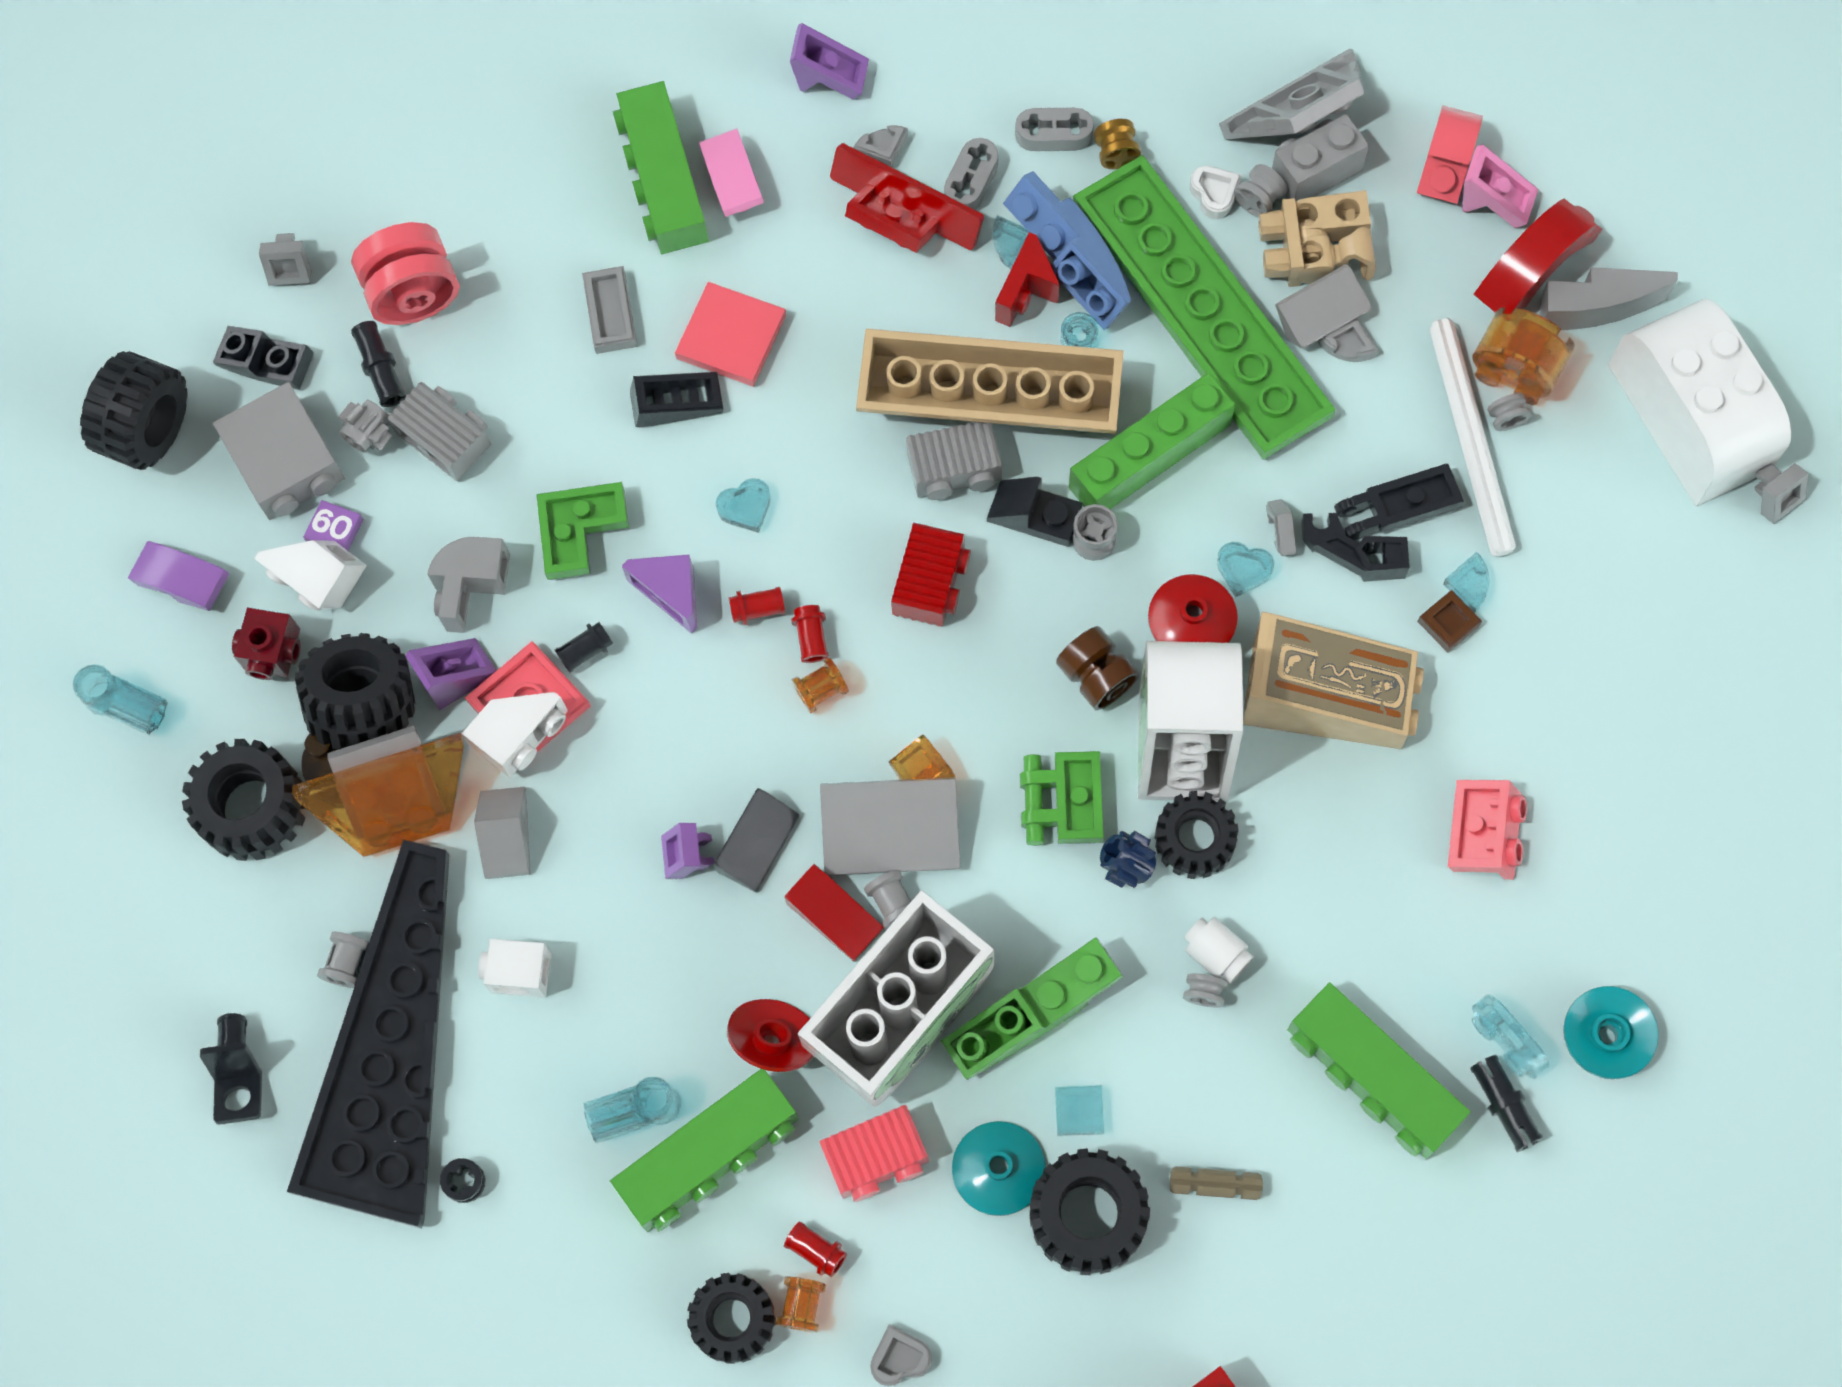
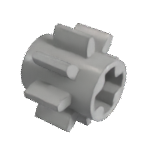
(365, 426)

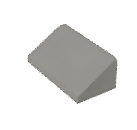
(1322, 307)

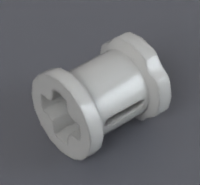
(888, 895)
(343, 959)

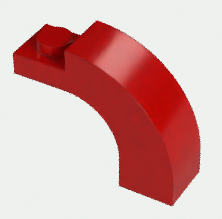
(1536, 256)

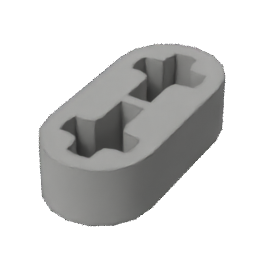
(1054, 129)
(963, 172)

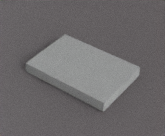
(890, 826)

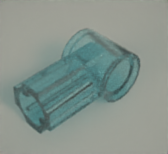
(120, 700)
(628, 1109)

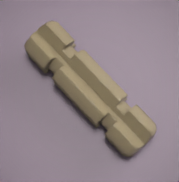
(1216, 1183)

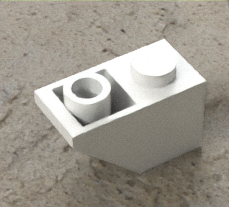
(316, 570)
(513, 728)

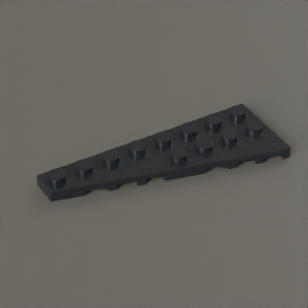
(376, 1099)

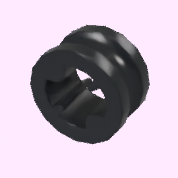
(456, 1168)

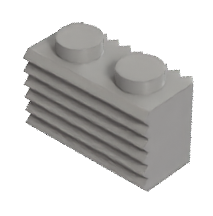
(440, 430)
(954, 460)

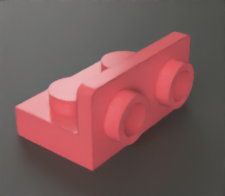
(1487, 827)

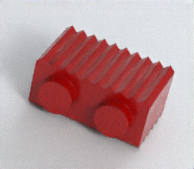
(929, 574)

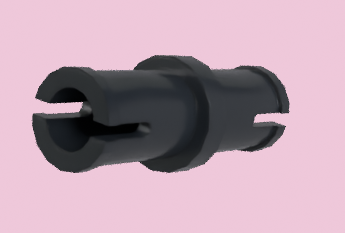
(378, 363)
(1506, 1103)

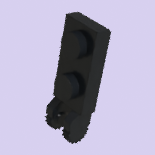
(1402, 501)

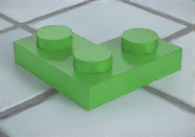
(569, 516)

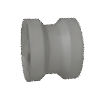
(1260, 190)

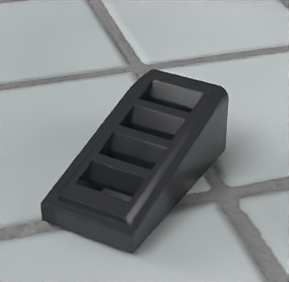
(663, 413)

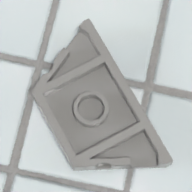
(1301, 102)

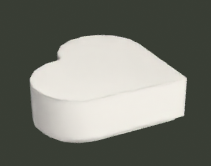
(1214, 189)

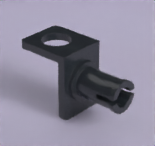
(233, 1069)

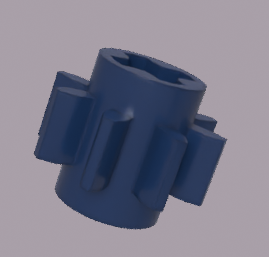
(1128, 859)

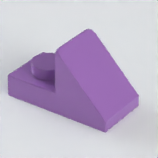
(826, 61)

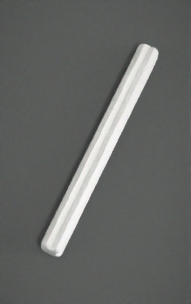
(1472, 438)

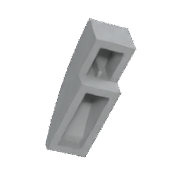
(1604, 296)

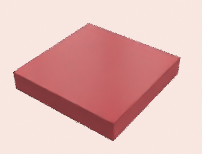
(730, 334)
(530, 674)

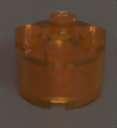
(1522, 354)

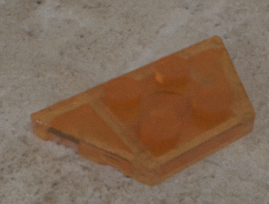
(389, 797)

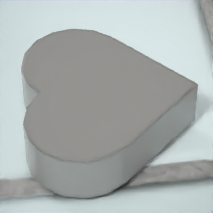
(899, 1357)

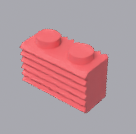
(874, 1153)

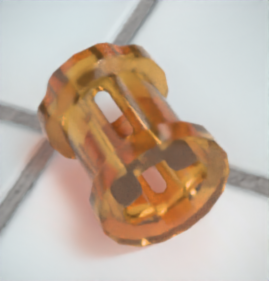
(820, 685)
(801, 1304)

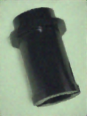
(584, 646)

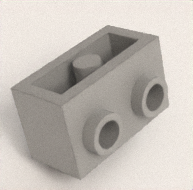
(1321, 158)

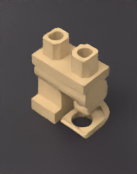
(1307, 235)

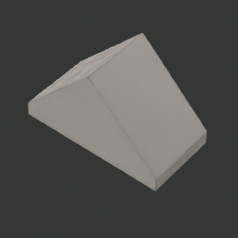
(503, 832)

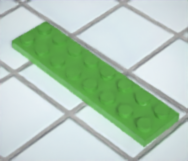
(1204, 306)

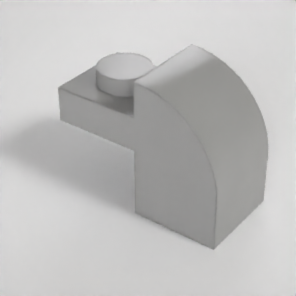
(463, 568)

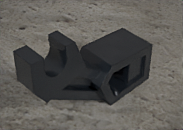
(1352, 555)

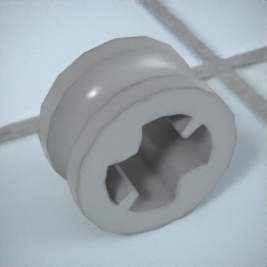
(1509, 412)
(1205, 990)

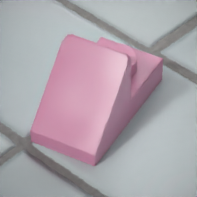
(1499, 187)

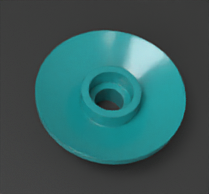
(1629, 1021)
(993, 1192)

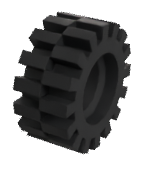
(1203, 809)
(706, 1302)

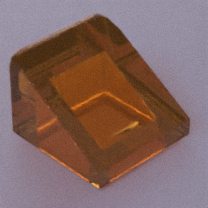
(920, 761)

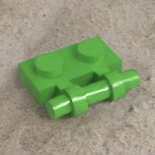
(1077, 798)

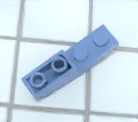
(1078, 250)

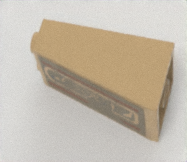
(1331, 684)

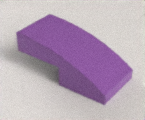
(178, 575)

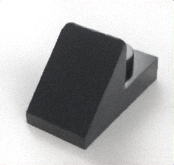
(1029, 510)

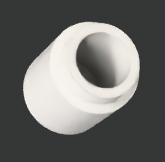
(1217, 949)

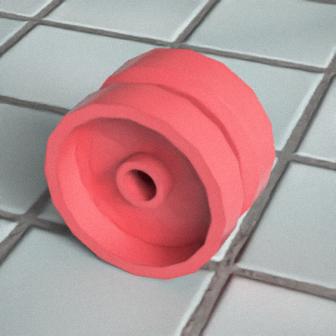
(405, 273)

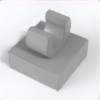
(285, 261)
(1781, 490)

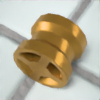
(1116, 143)

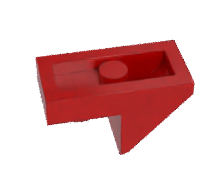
(1028, 276)

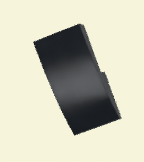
(262, 358)

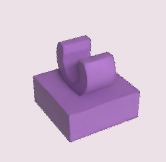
(681, 850)

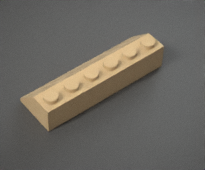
(990, 381)

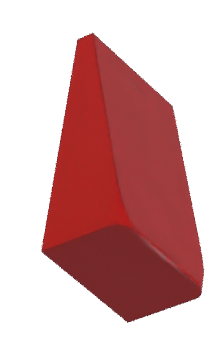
(833, 912)

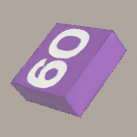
(334, 524)

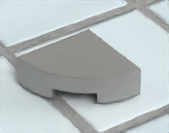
(883, 144)
(1349, 343)
(1283, 524)

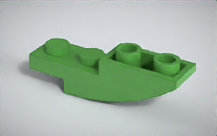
(1032, 1010)

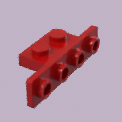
(901, 205)

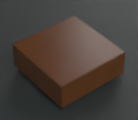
(1449, 621)

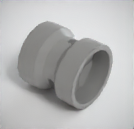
(1094, 522)

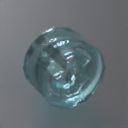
(1088, 325)

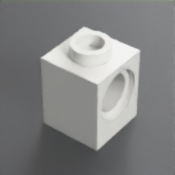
(515, 968)

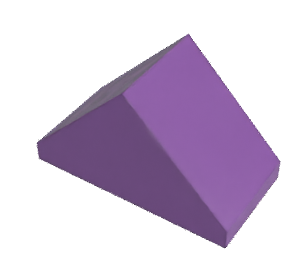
(668, 584)
(451, 669)

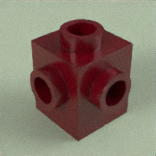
(266, 643)

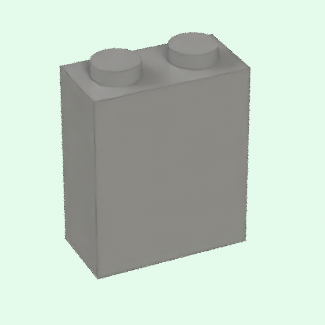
(279, 451)

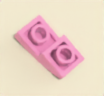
(731, 172)

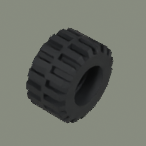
(133, 410)
(354, 690)
(220, 777)
(1102, 1172)

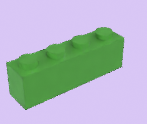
(662, 168)
(1152, 444)
(1377, 1071)
(705, 1150)

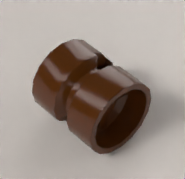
(1100, 671)

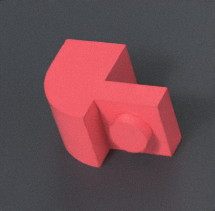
(1450, 154)

